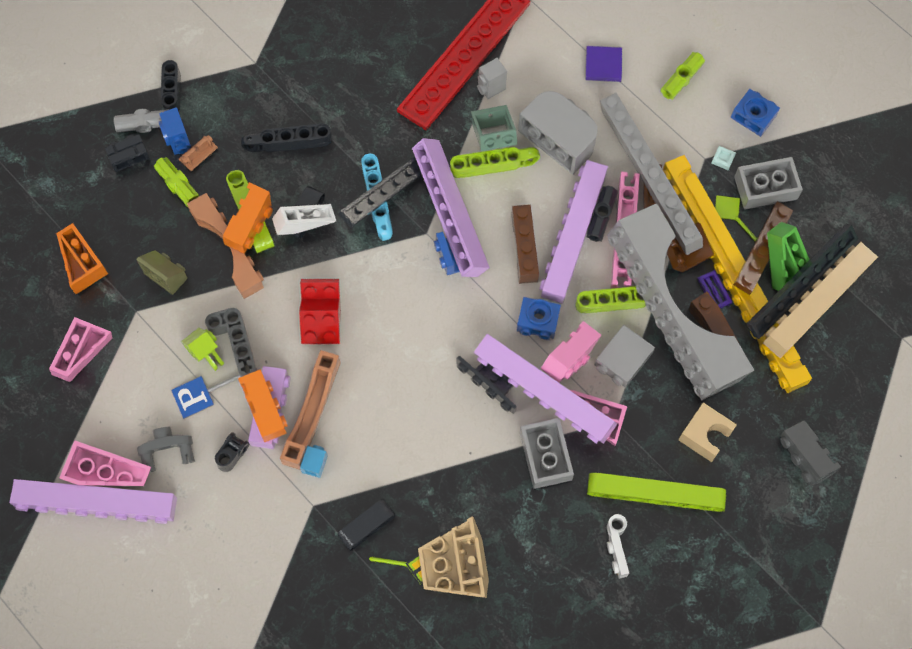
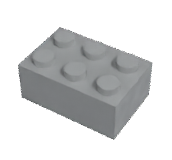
(768, 183)
(546, 453)

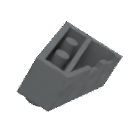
(808, 454)

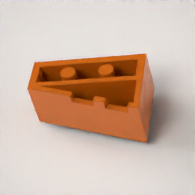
(249, 219)
(79, 259)
(263, 405)

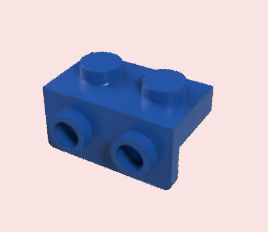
(447, 258)

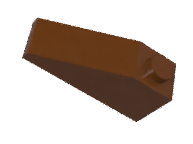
(710, 315)

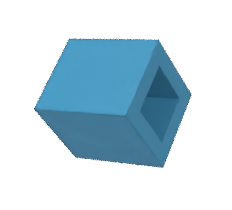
(314, 461)

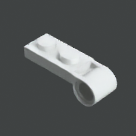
(615, 547)

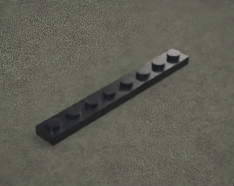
(802, 281)

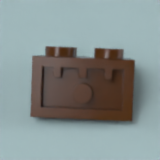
(683, 262)

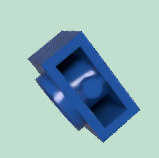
(754, 103)
(174, 131)
(530, 325)

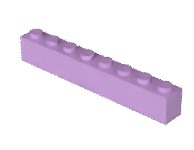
(450, 208)
(574, 231)
(545, 388)
(93, 500)

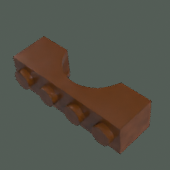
(525, 244)

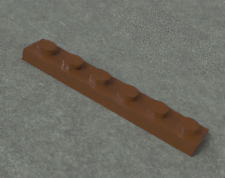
(759, 253)

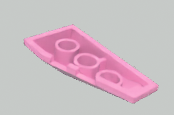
(101, 468)

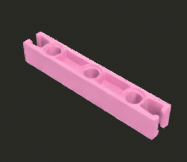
(624, 208)

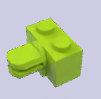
(200, 345)

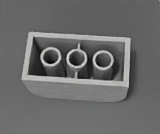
(559, 129)

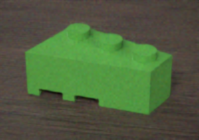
(785, 253)

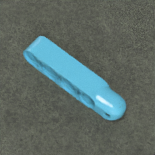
(383, 222)

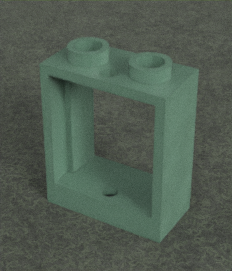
(499, 116)

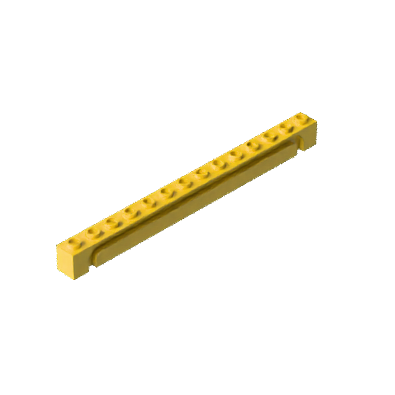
(728, 263)

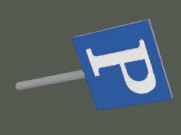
(195, 396)

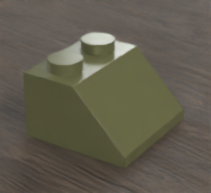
(162, 270)

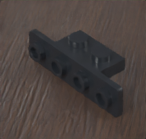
(495, 386)

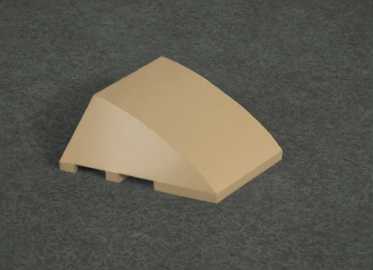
(456, 562)

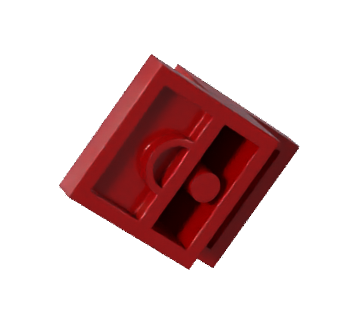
(320, 311)

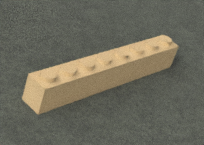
(817, 302)

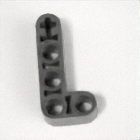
(232, 329)

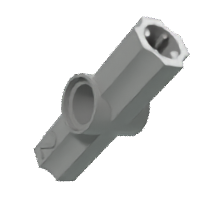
(141, 121)

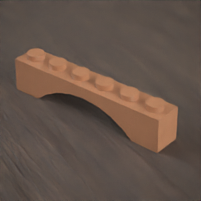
(207, 216)
(307, 422)

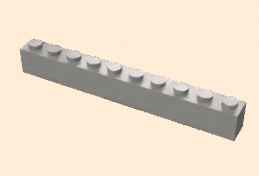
(651, 174)

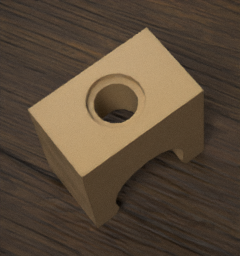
(705, 420)

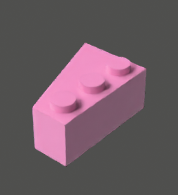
(78, 349)
(571, 354)
(610, 409)

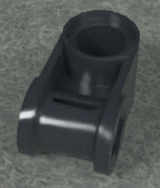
(232, 448)

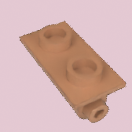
(198, 153)

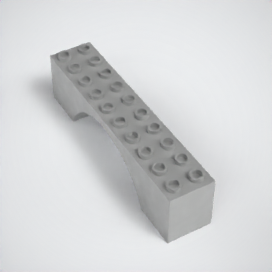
(707, 358)

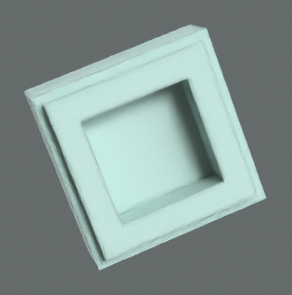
(723, 158)

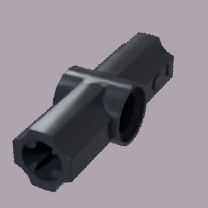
(598, 222)

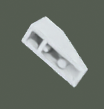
(302, 218)

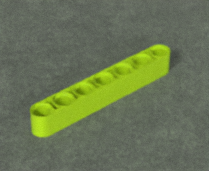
(656, 492)

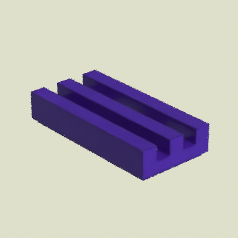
(721, 304)

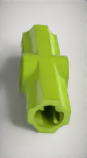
(688, 69)
(175, 180)

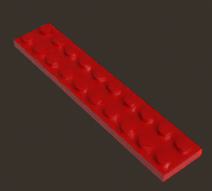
(460, 60)

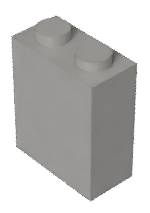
(624, 356)

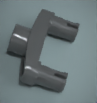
(165, 440)

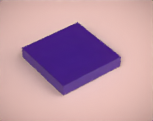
(603, 63)

